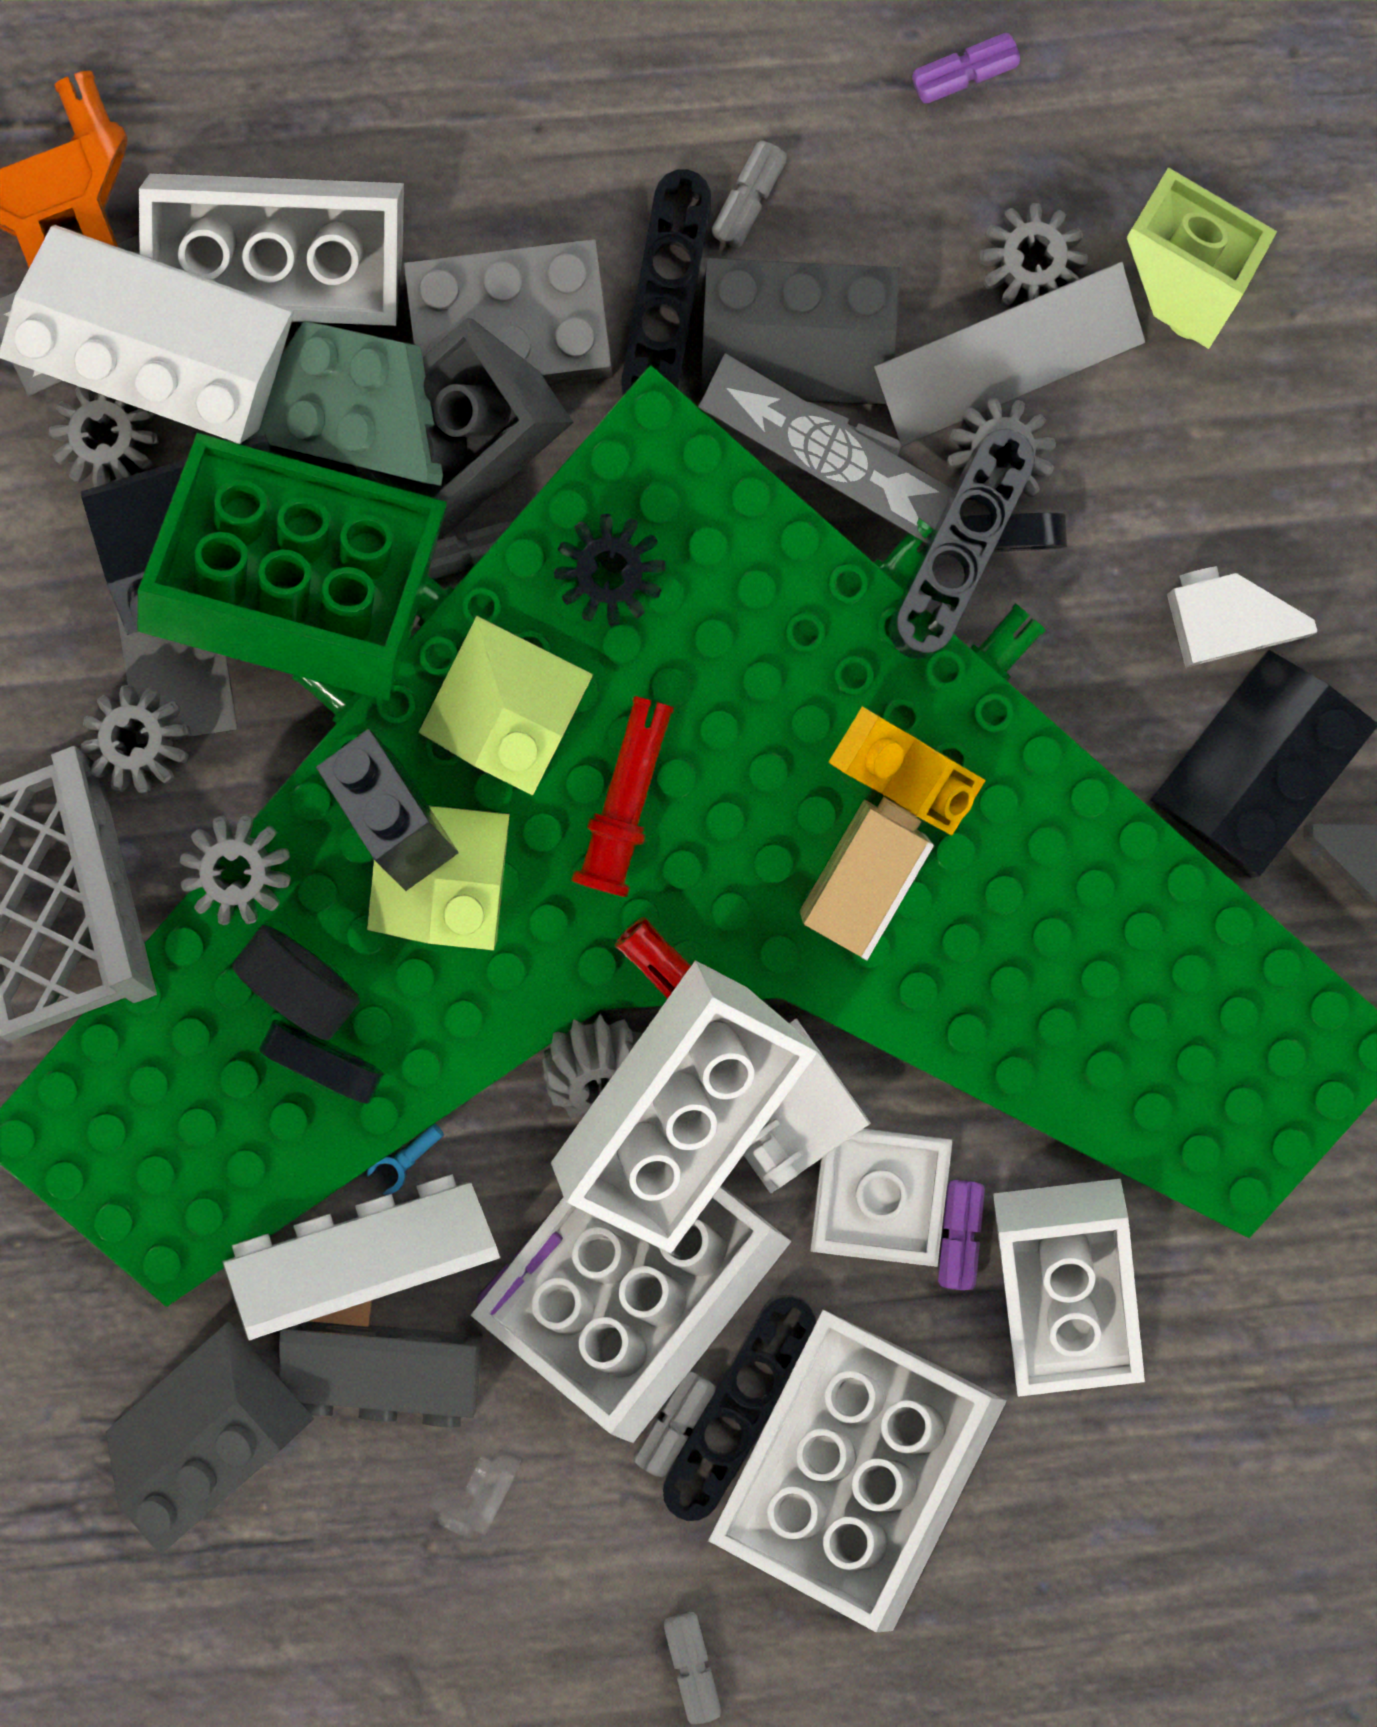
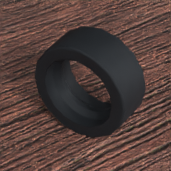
(295, 982)

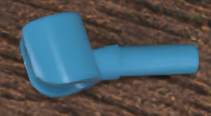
(406, 1157)

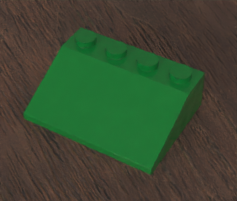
(290, 566)

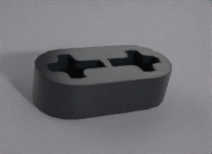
(1024, 531)
(321, 1061)

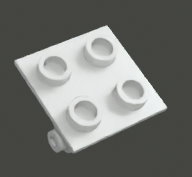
(806, 1124)

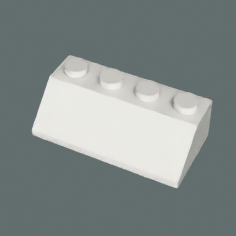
(293, 242)
(147, 334)
(681, 1108)
(360, 1258)

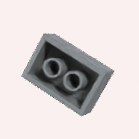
(531, 298)

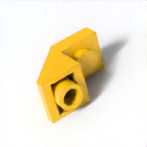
(907, 771)

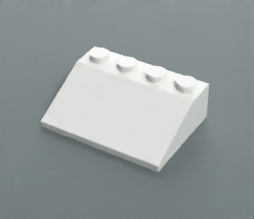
(622, 1317)
(857, 1472)

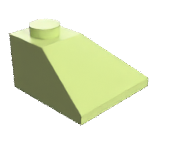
(1195, 256)
(505, 705)
(458, 899)

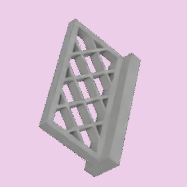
(103, 890)

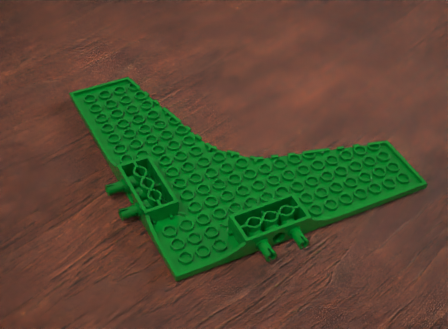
(1041, 960)

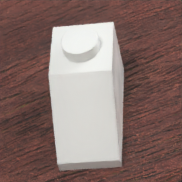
(1230, 617)

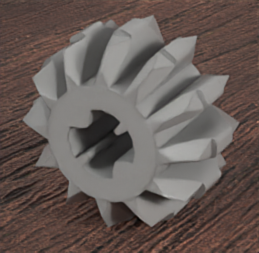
(1026, 235)
(996, 422)
(103, 458)
(130, 717)
(239, 891)
(584, 1062)

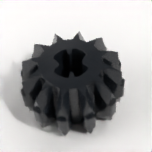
(588, 565)

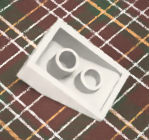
(1069, 1287)

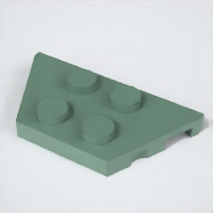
(352, 402)

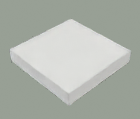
(883, 1197)

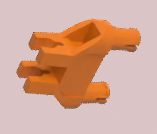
(68, 179)

